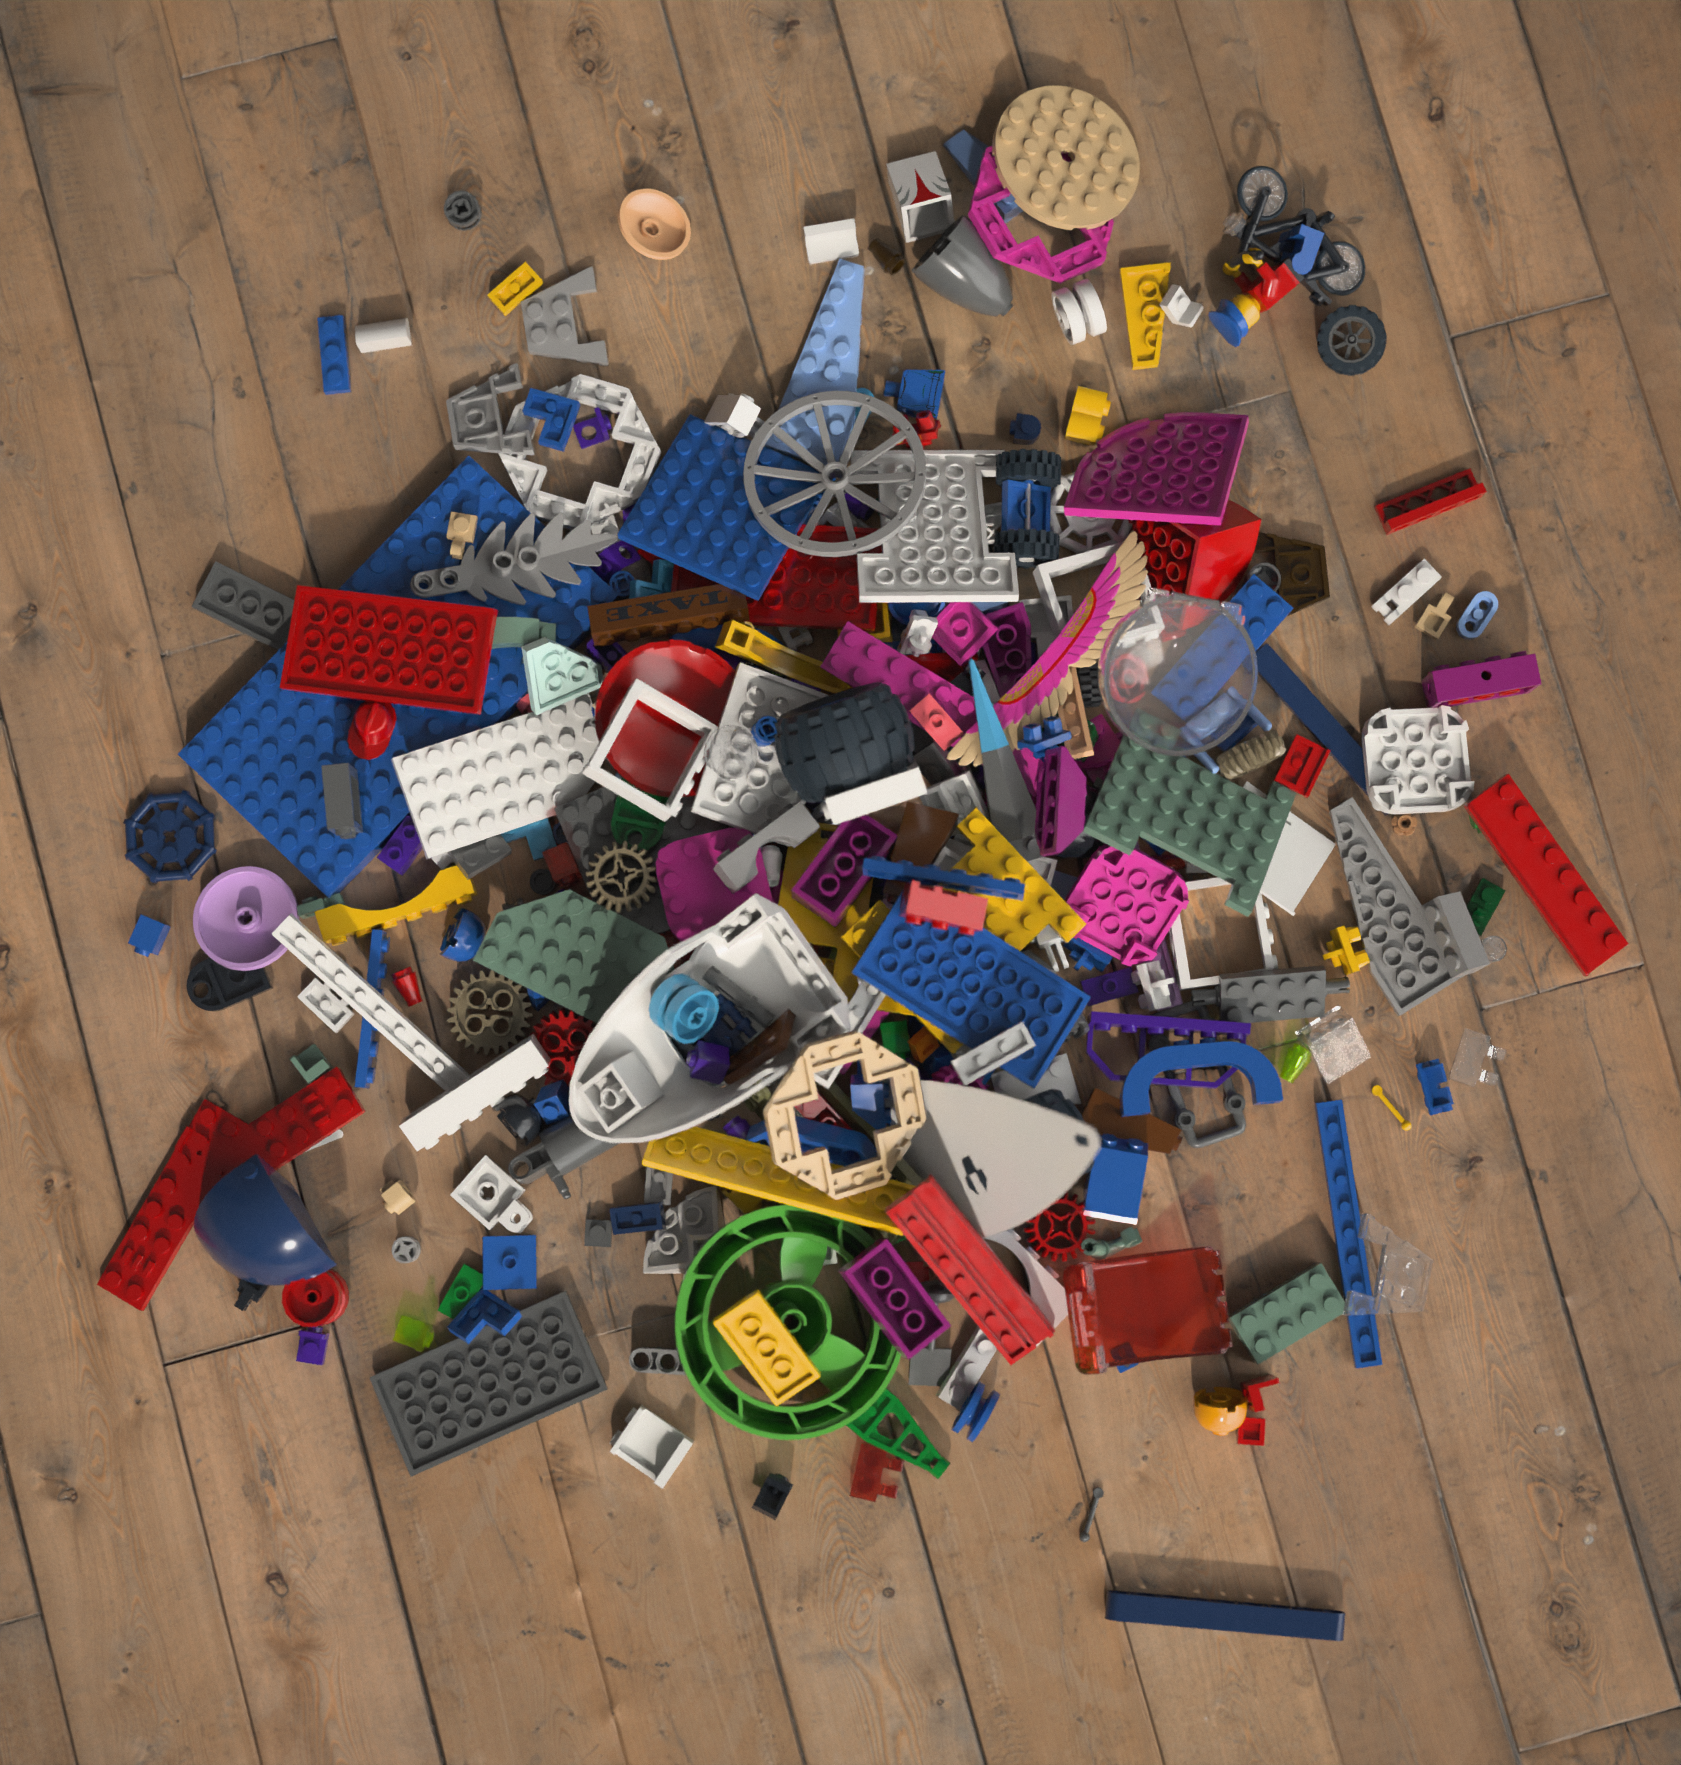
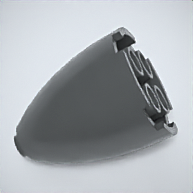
(965, 271)

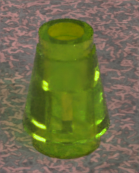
(1295, 1062)

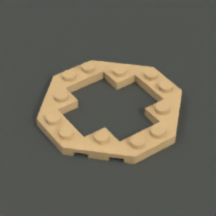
(800, 1087)

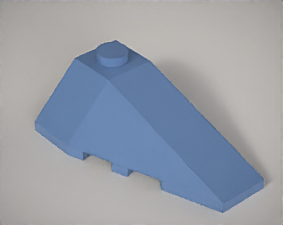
(967, 153)

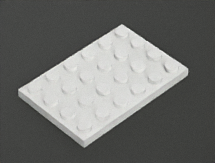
(764, 789)

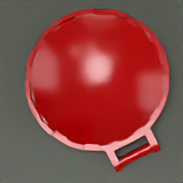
(651, 746)

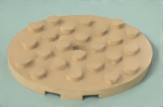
(1061, 192)

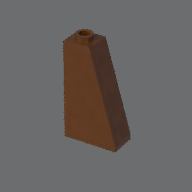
(920, 840)
(1104, 1116)

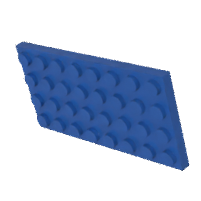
(972, 988)

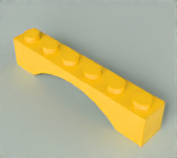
(765, 652)
(341, 921)

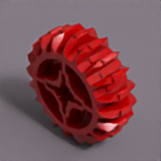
(1075, 1242)

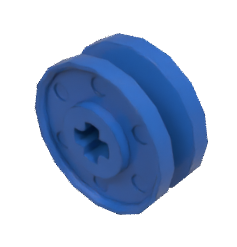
(975, 1411)

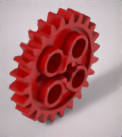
(564, 1028)

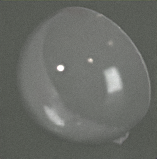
(1178, 672)

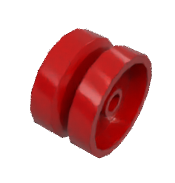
(330, 1303)

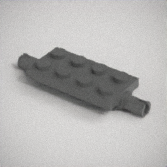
(1271, 994)

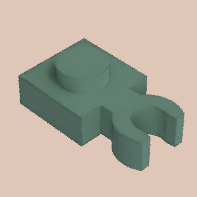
(313, 904)

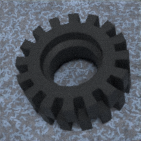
(1088, 685)

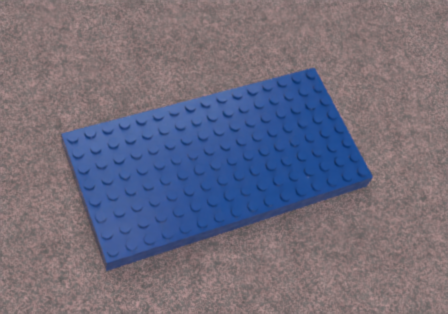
(271, 741)

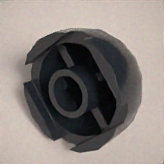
(520, 1117)

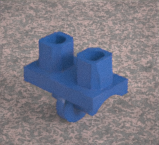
(1041, 741)
(1087, 955)

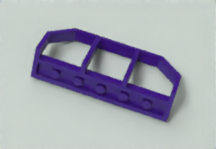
(1157, 1025)

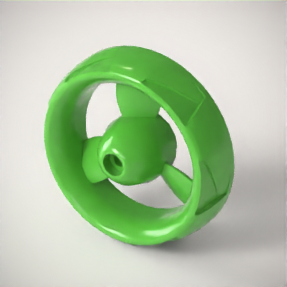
(849, 1373)

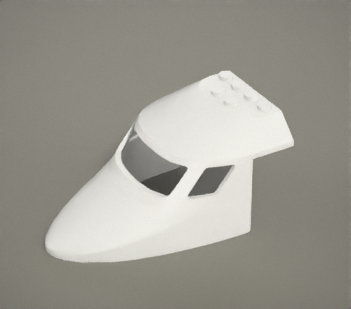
(631, 1075)

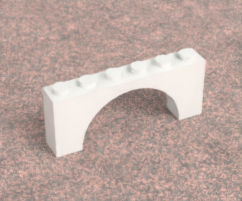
(1043, 1286)

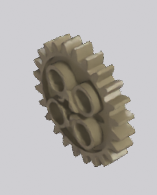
(487, 1036)

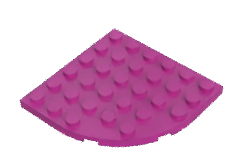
(1161, 470)

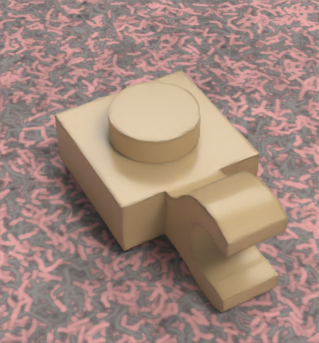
(461, 530)
(1434, 618)

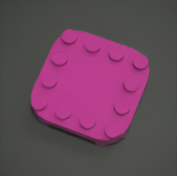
(691, 888)
(1127, 903)

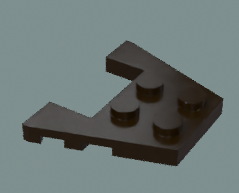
(1301, 570)

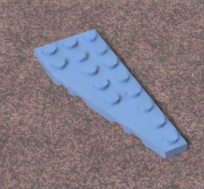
(828, 364)

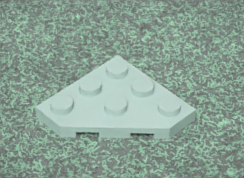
(557, 674)

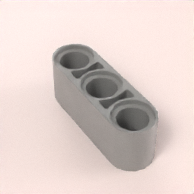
(655, 1365)

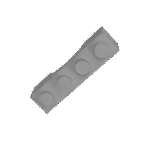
(791, 827)

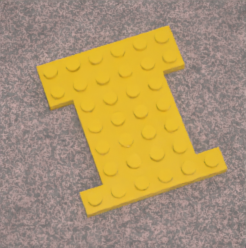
(1006, 918)

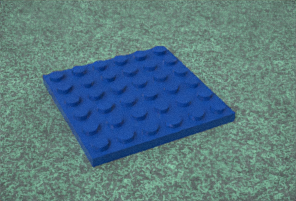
(700, 510)

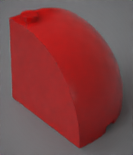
(1199, 557)

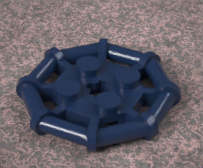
(185, 835)

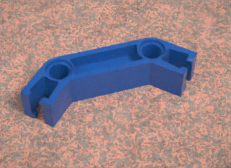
(842, 1144)

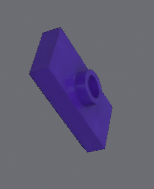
(1109, 986)

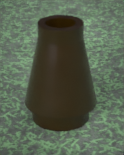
(886, 256)

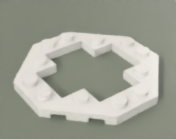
(602, 499)

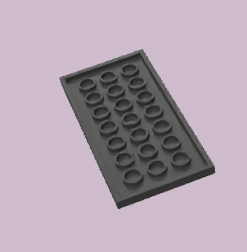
(489, 1387)

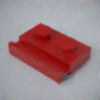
(1302, 765)

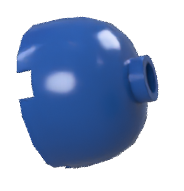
(463, 937)

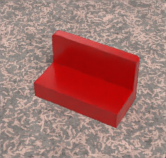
(1251, 1389)

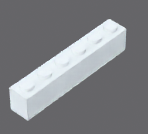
(475, 1093)

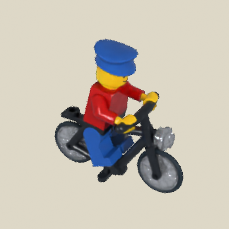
(1338, 266)

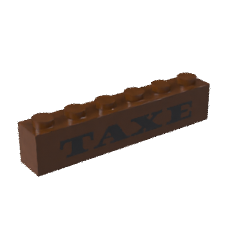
(666, 614)

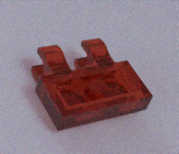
(869, 1471)

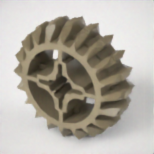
(1250, 755)
(609, 879)

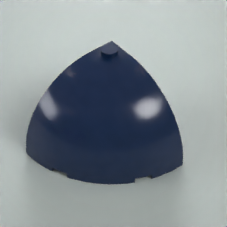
(260, 1227)

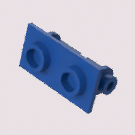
(1436, 1098)

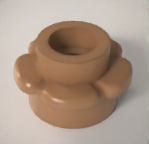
(1406, 830)

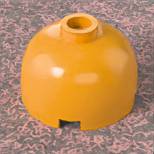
(1220, 1410)

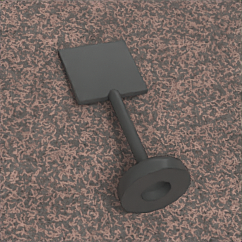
(931, 1364)

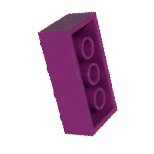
(836, 873)
(894, 1298)

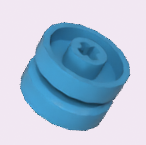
(683, 1008)

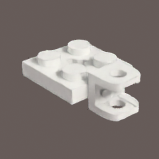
(502, 1206)

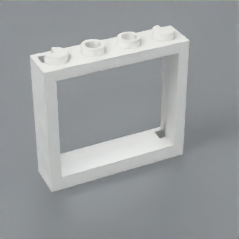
(1064, 566)
(676, 712)
(874, 795)
(1178, 946)

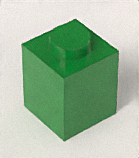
(896, 1038)

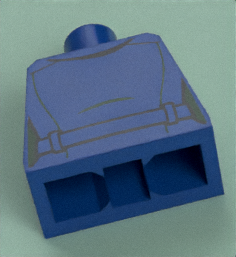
(917, 391)

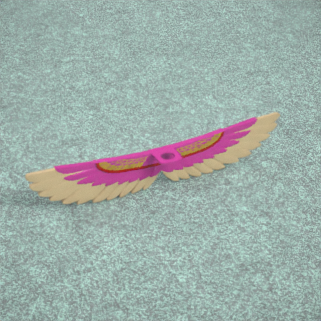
(1077, 645)

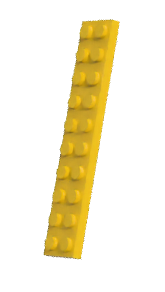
(751, 1170)

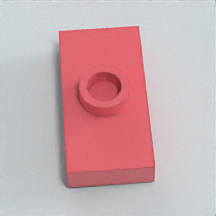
(936, 722)

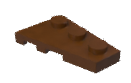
(762, 1048)

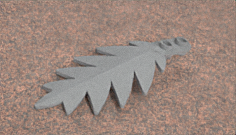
(519, 563)

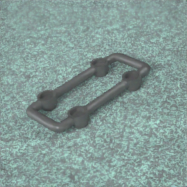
(1185, 1119)

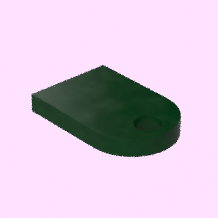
(631, 818)

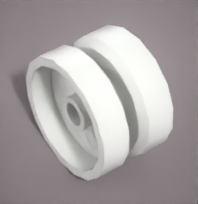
(1079, 311)

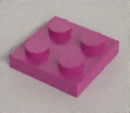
(963, 630)

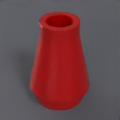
(407, 985)

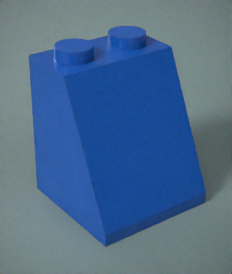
(1116, 1179)

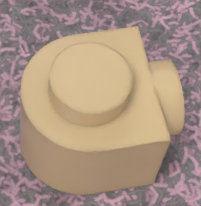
(396, 1197)

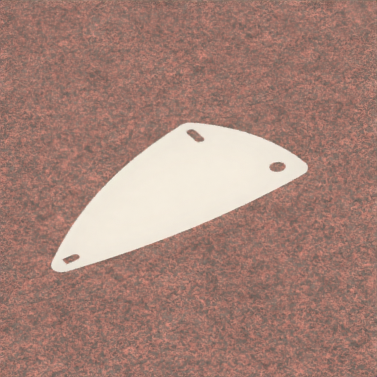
(1018, 1145)

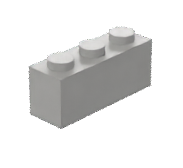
(1455, 934)

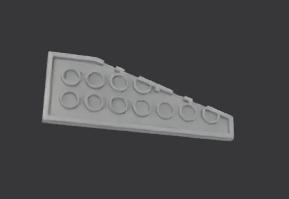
(1387, 915)

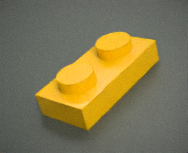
(515, 289)

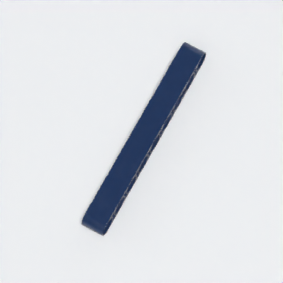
(1225, 1615)

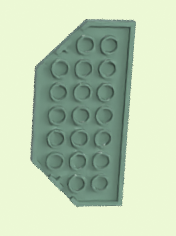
(570, 951)

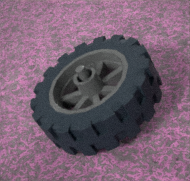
(1355, 314)

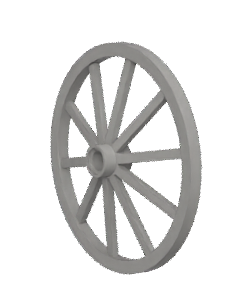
(835, 470)

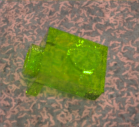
(414, 1333)

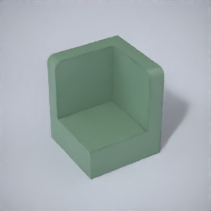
(311, 1063)

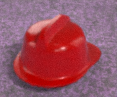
(371, 729)

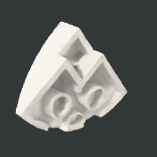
(685, 1232)

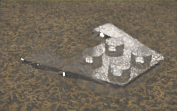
(1400, 1278)

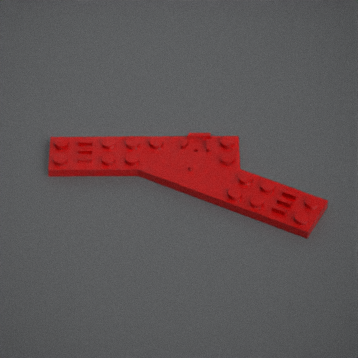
(202, 1157)

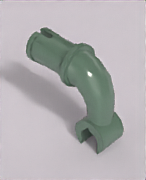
(1102, 1249)

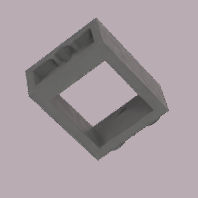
(342, 800)

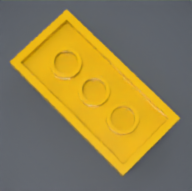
(766, 1347)

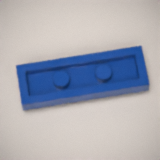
(334, 354)

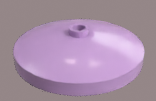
(228, 905)

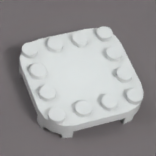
(1416, 760)

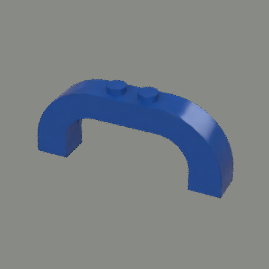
(1257, 1068)

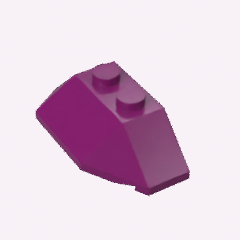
(1059, 802)

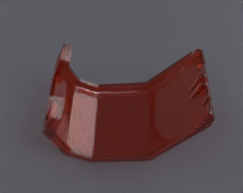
(1146, 1308)

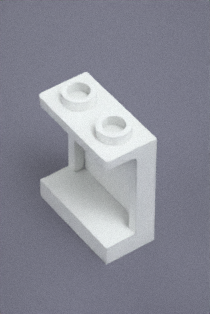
(651, 1445)

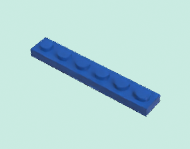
(933, 876)
(368, 1046)

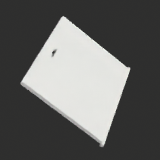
(1295, 860)

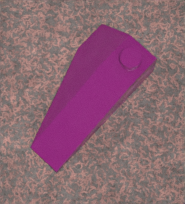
(1009, 647)

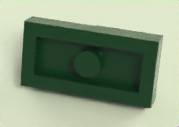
(1484, 903)

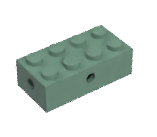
(1287, 1313)

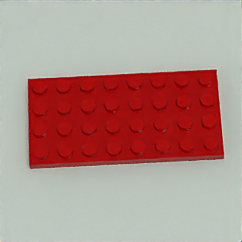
(806, 588)
(389, 649)

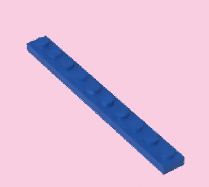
(1346, 1226)

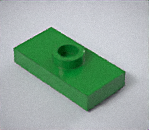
(461, 1291)

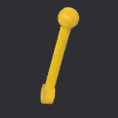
(1377, 1091)

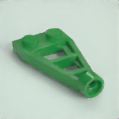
(866, 1428)

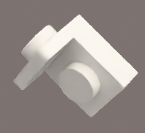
(1180, 308)

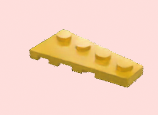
(1142, 293)

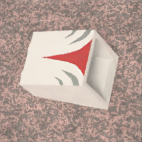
(920, 196)

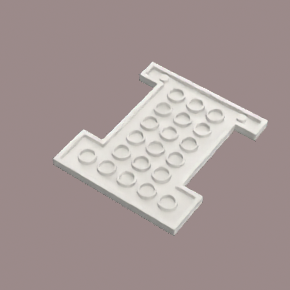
(945, 543)

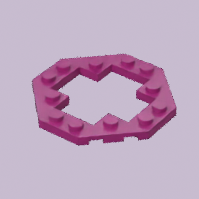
(1030, 254)

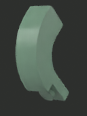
(521, 631)

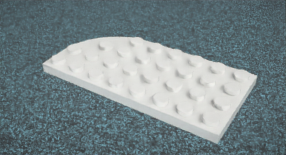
(497, 776)

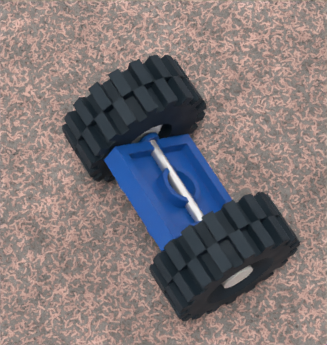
(1026, 505)

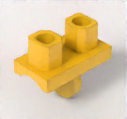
(1341, 950)

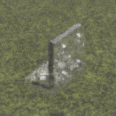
(1334, 1043)

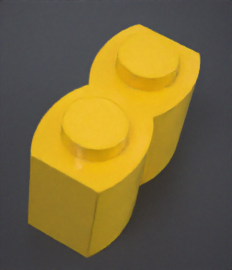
(1087, 416)

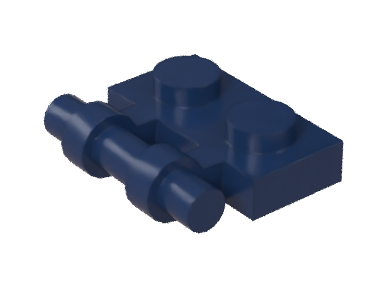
(723, 1034)

